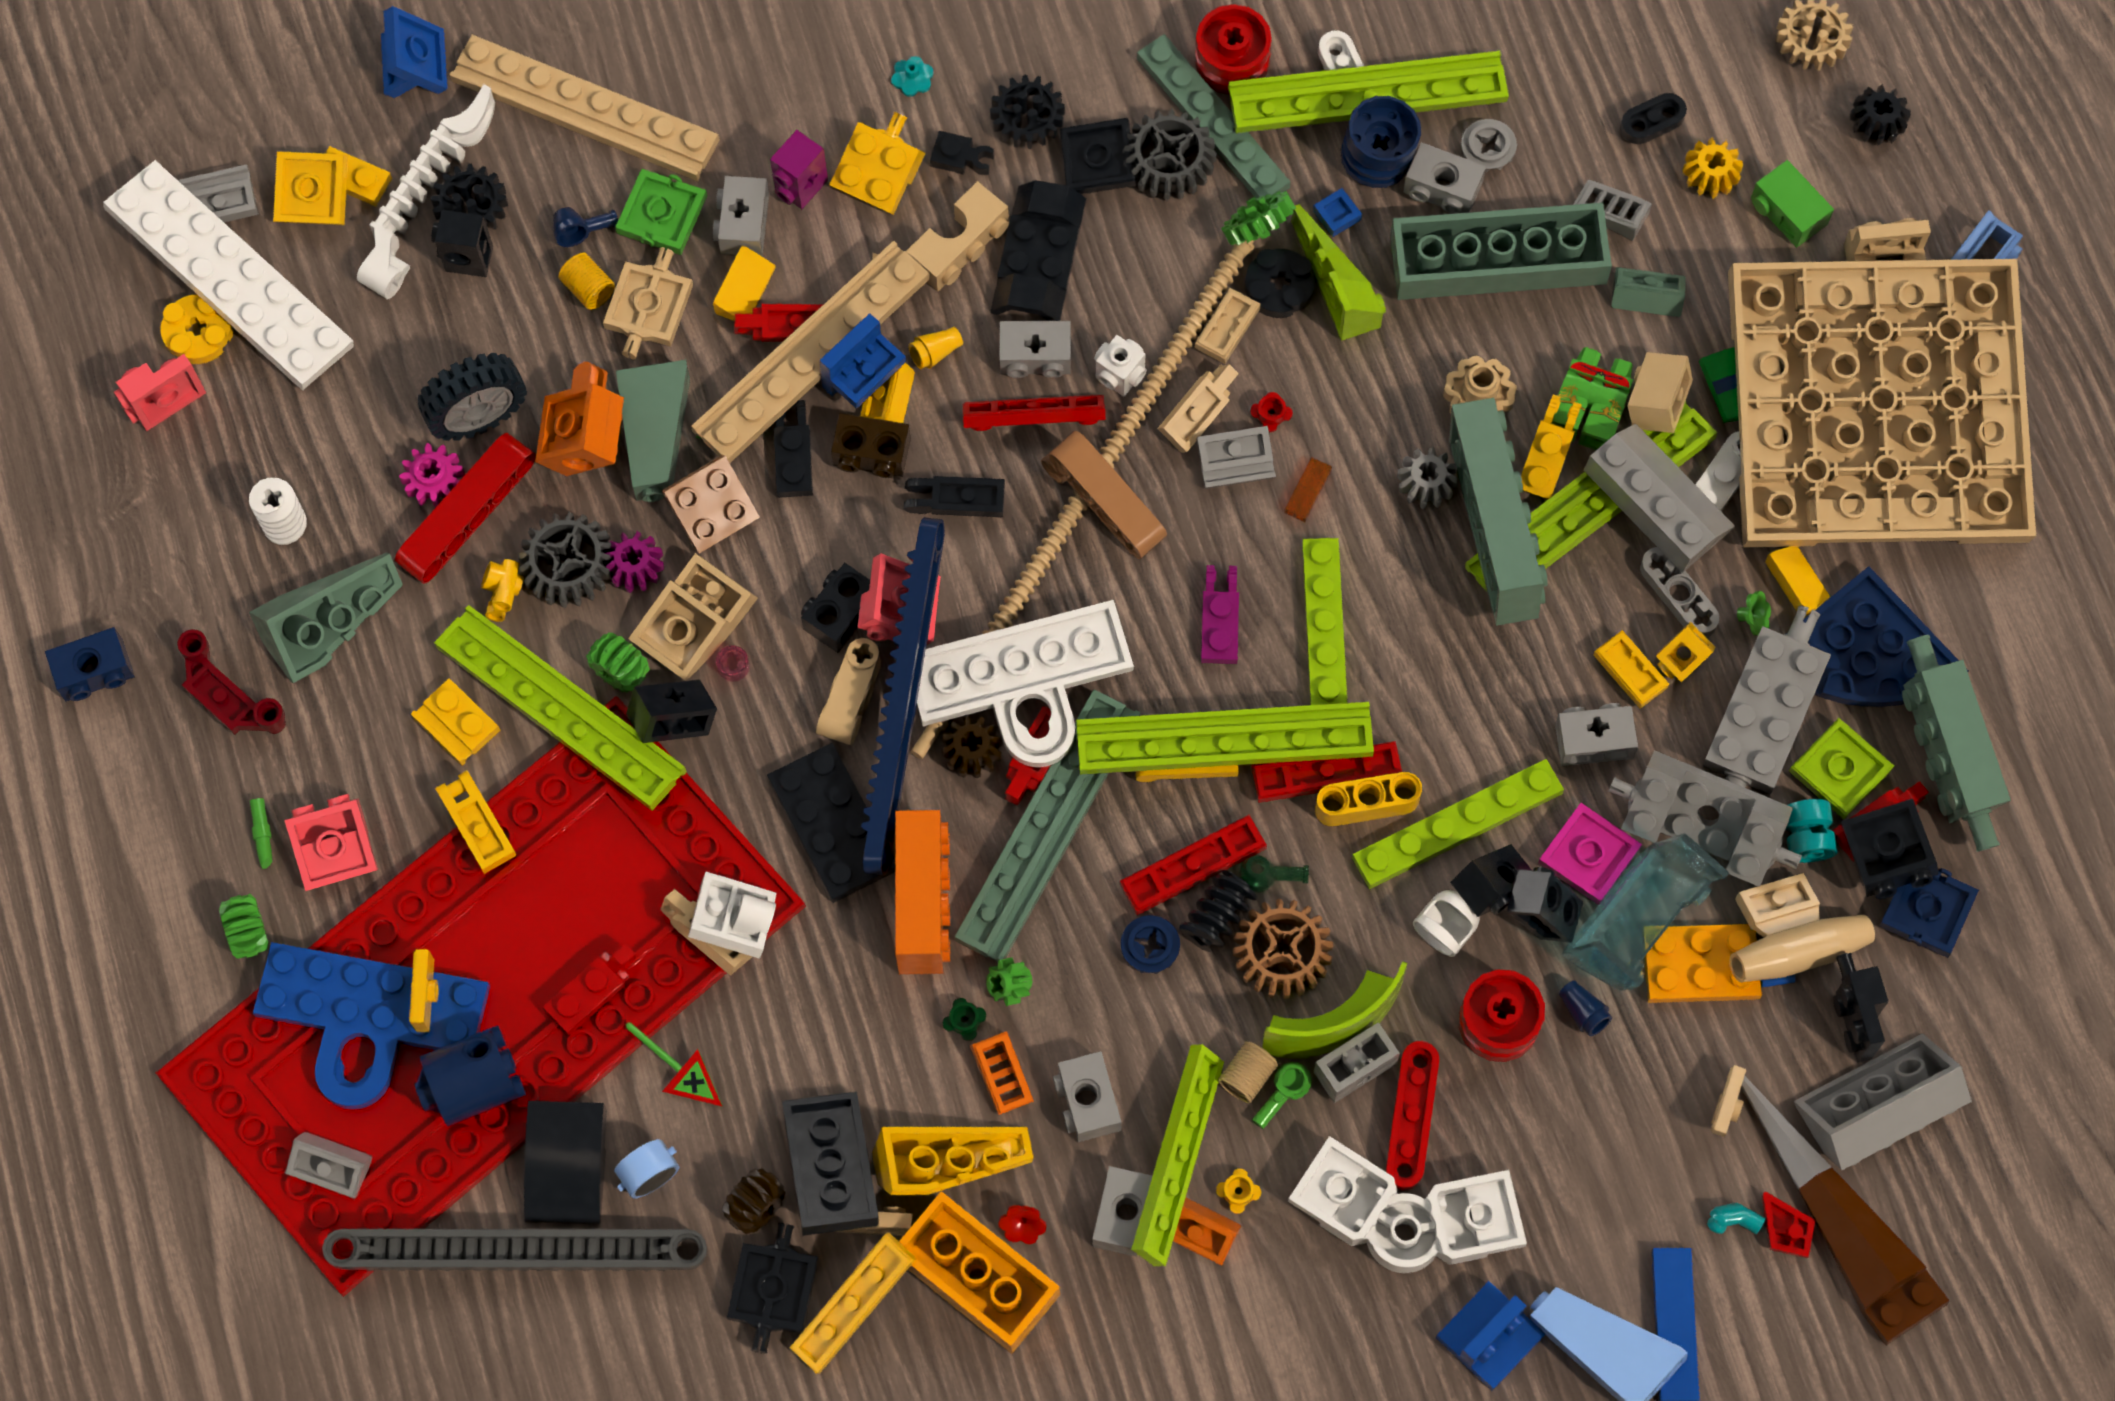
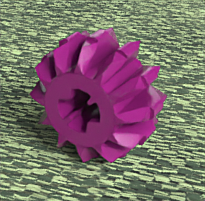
(646, 556)

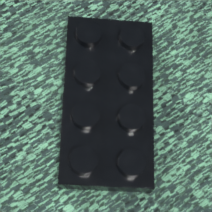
(827, 819)
(830, 1163)

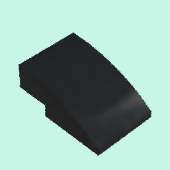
(564, 1162)

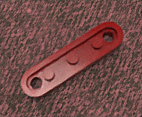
(1412, 1114)

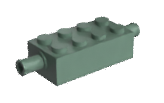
(1955, 742)

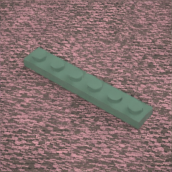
(1195, 97)

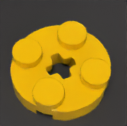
(181, 316)

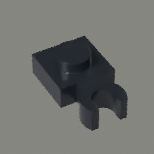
(955, 152)

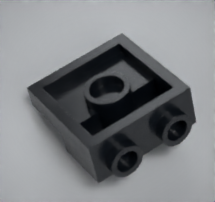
(1890, 849)

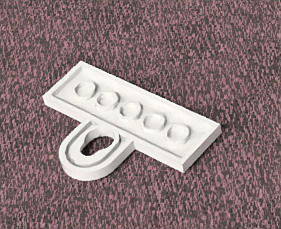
(1022, 664)

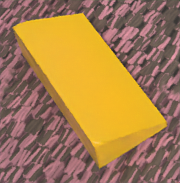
(743, 284)
(891, 398)
(1797, 578)

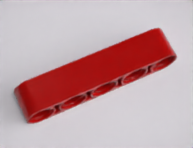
(465, 508)

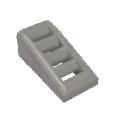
(1626, 201)

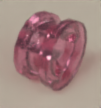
(722, 659)

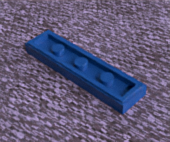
(1676, 1318)

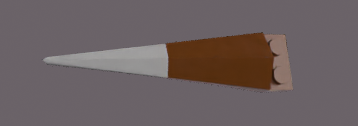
(1876, 1264)

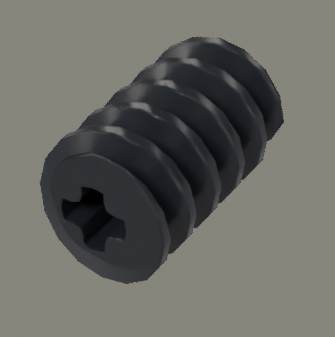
(1217, 910)

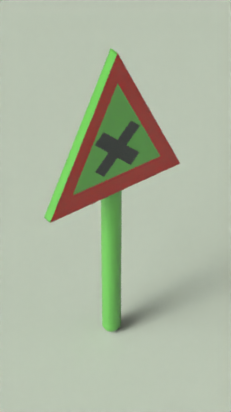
(691, 1080)

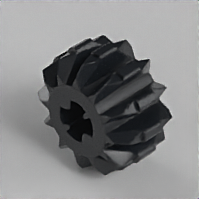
(1867, 117)

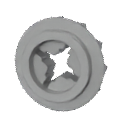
(1486, 131)

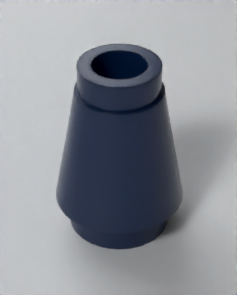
(1586, 1009)

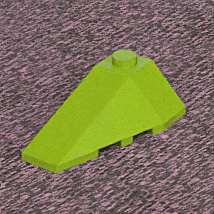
(1344, 288)

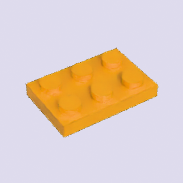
(1695, 964)

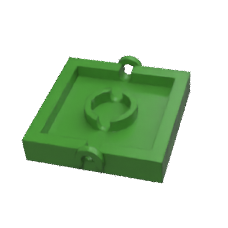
(661, 211)

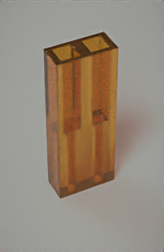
(1308, 489)

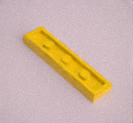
(852, 1303)

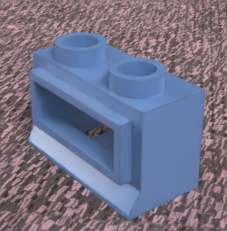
(1996, 229)

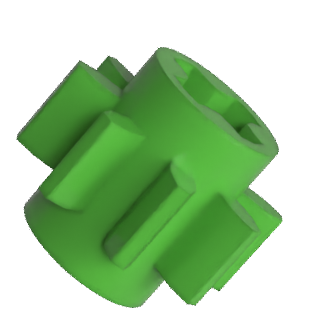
(1009, 981)

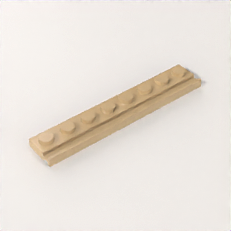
(585, 108)
(795, 363)

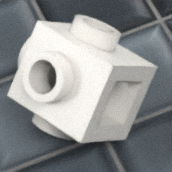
(1120, 365)

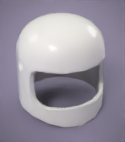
(1446, 922)

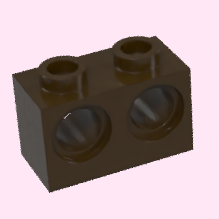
(873, 436)

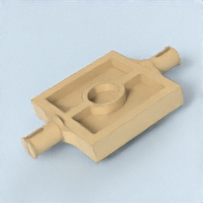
(648, 303)

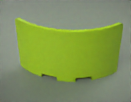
(1327, 1032)

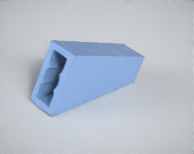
(1611, 1350)

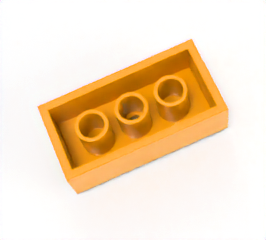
(951, 1246)

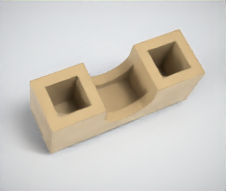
(981, 216)

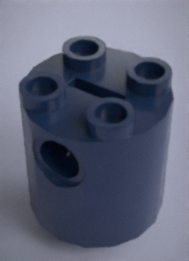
(468, 1077)

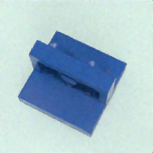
(412, 54)
(860, 362)
(1491, 1335)

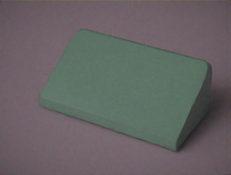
(1648, 292)

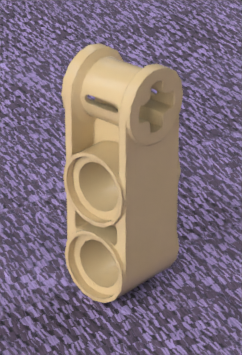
(850, 692)

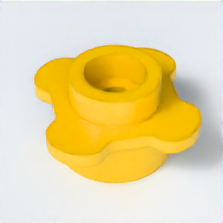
(1237, 1202)

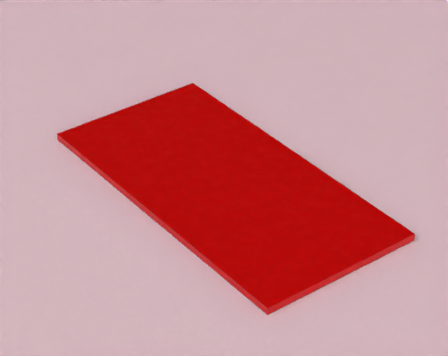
(581, 886)

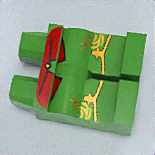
(1597, 390)

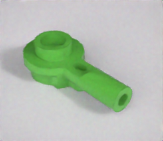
(1292, 1083)

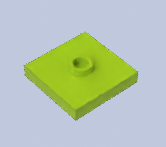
(1841, 768)

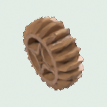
(1292, 961)

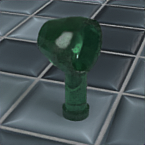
(1265, 880)

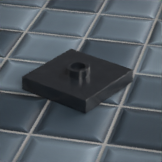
(1096, 157)

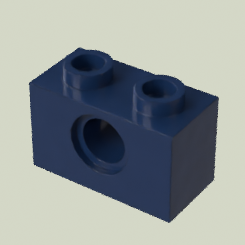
(69, 661)

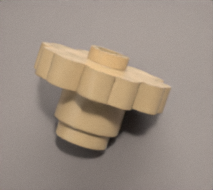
(1480, 381)

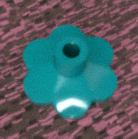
(912, 76)

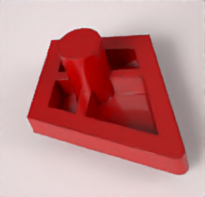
(1787, 1227)

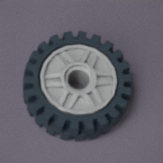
(471, 396)

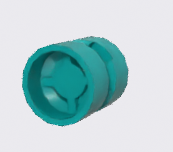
(1810, 830)

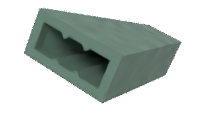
(653, 423)

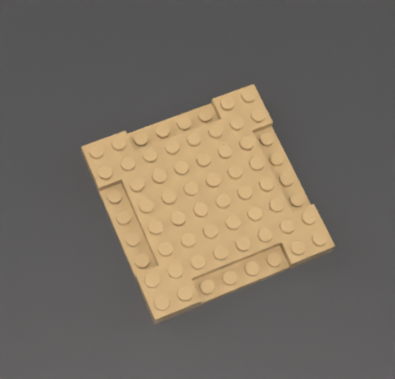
(1881, 402)

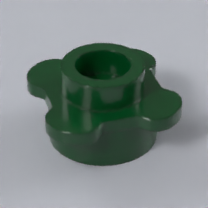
(960, 1009)

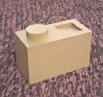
(1660, 391)

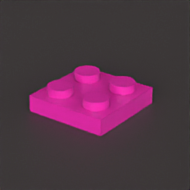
(1590, 853)

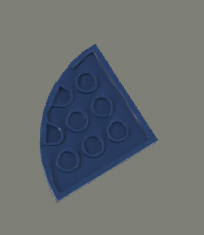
(1867, 638)

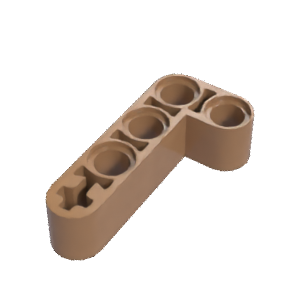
(1105, 493)

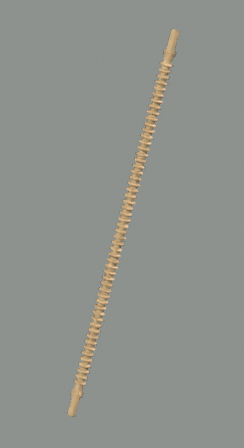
(1110, 454)

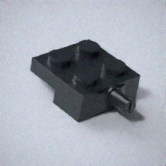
(1860, 1002)

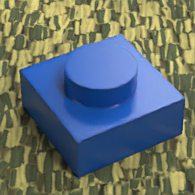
(1337, 212)

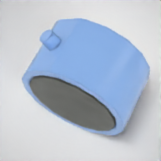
(646, 1168)

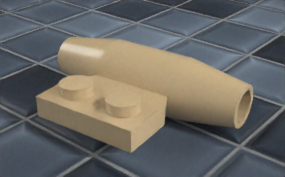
(1792, 933)

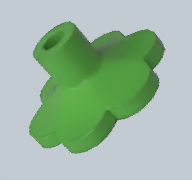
(1756, 612)

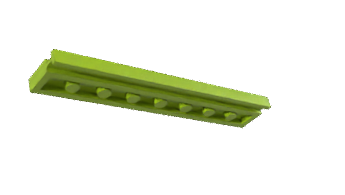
(1336, 93)
(1585, 507)
(560, 707)
(1224, 738)

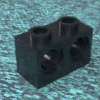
(833, 603)
(1545, 905)

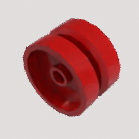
(1232, 46)
(1506, 994)

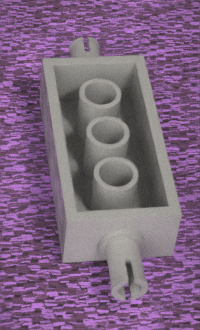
(1768, 705)

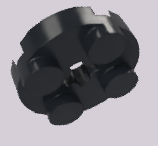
(1280, 263)

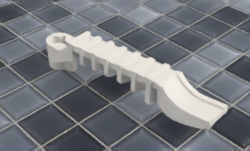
(381, 268)

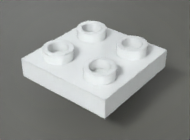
(732, 915)

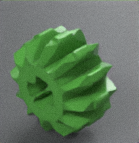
(617, 662)
(243, 926)

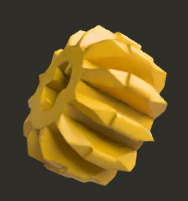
(1724, 161)

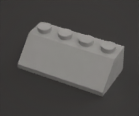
(1657, 496)
(1883, 1101)

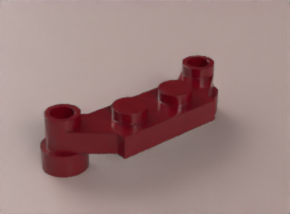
(221, 695)

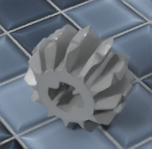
(1428, 490)

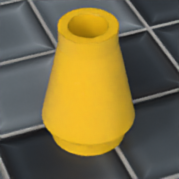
(933, 347)

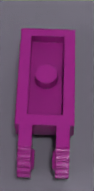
(1220, 620)

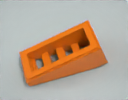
(983, 1064)

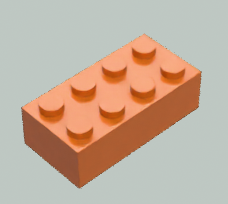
(919, 894)

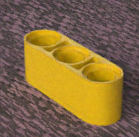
(1381, 787)

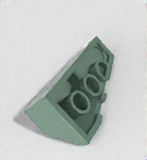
(315, 619)

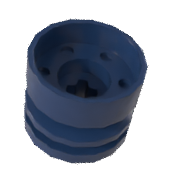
(1380, 141)

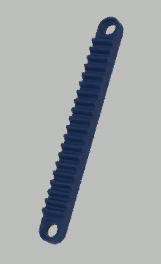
(903, 695)

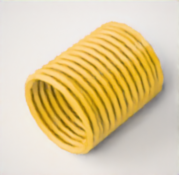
(586, 281)

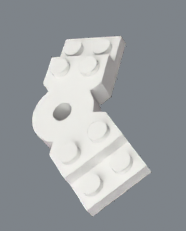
(1454, 1222)

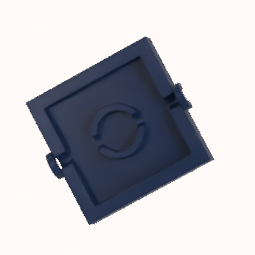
(1932, 913)

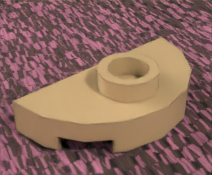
(1728, 1105)

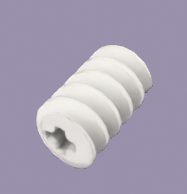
(278, 511)

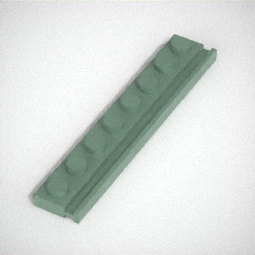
(1035, 846)

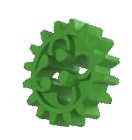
(1258, 218)

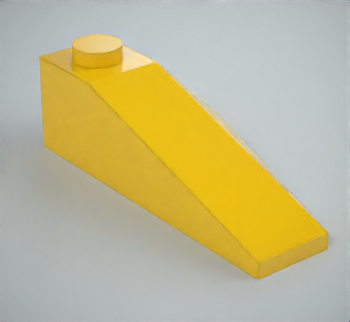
(944, 1157)

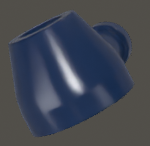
(572, 229)

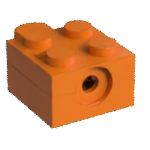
(580, 424)

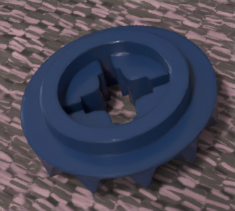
(1141, 930)

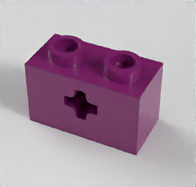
(798, 170)

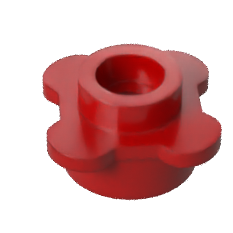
(1274, 402)

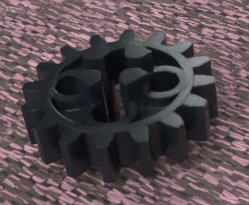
(1011, 119)
(490, 193)

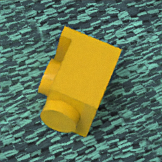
(1692, 638)

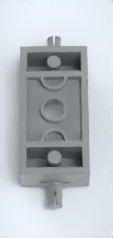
(1744, 833)

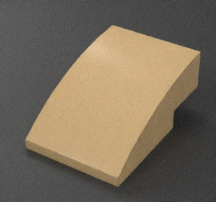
(692, 617)

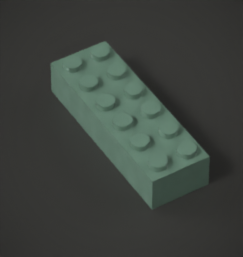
(1500, 251)
(1496, 511)

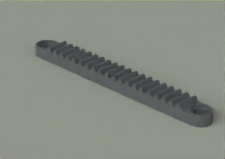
(515, 1249)

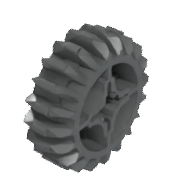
(1175, 138)
(543, 547)

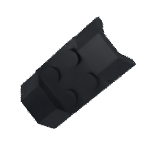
(1039, 250)

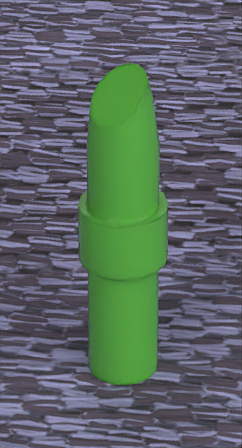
(261, 832)

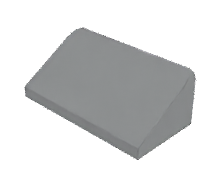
(328, 1164)

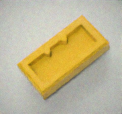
(1631, 669)
(423, 990)

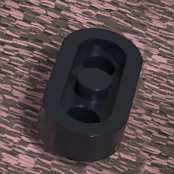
(1651, 120)

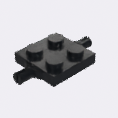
(772, 1288)

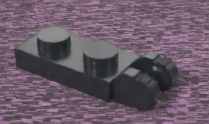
(793, 456)
(957, 496)

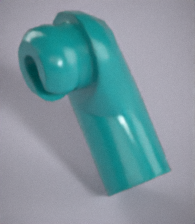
(1734, 1214)

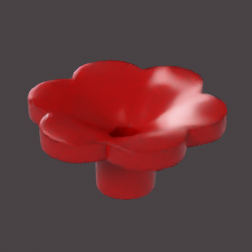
(1022, 1224)

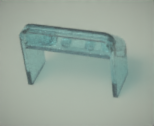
(1641, 908)

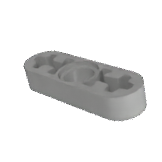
(1655, 579)

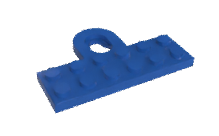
(362, 1000)

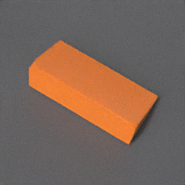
(1205, 1231)

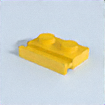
(455, 722)

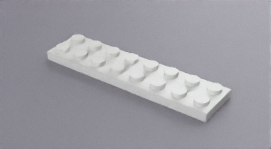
(228, 275)

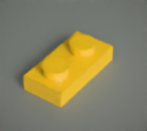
(364, 179)

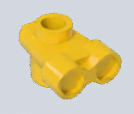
(504, 584)

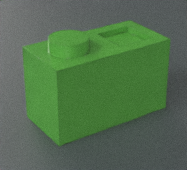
(1791, 203)

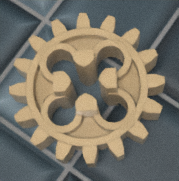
(1824, 49)

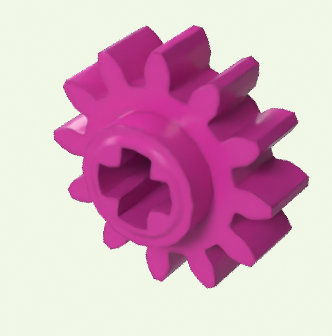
(427, 465)

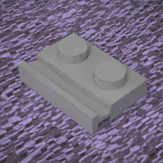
(225, 192)
(1236, 457)

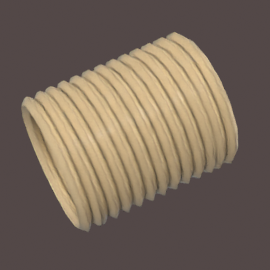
(1248, 1072)

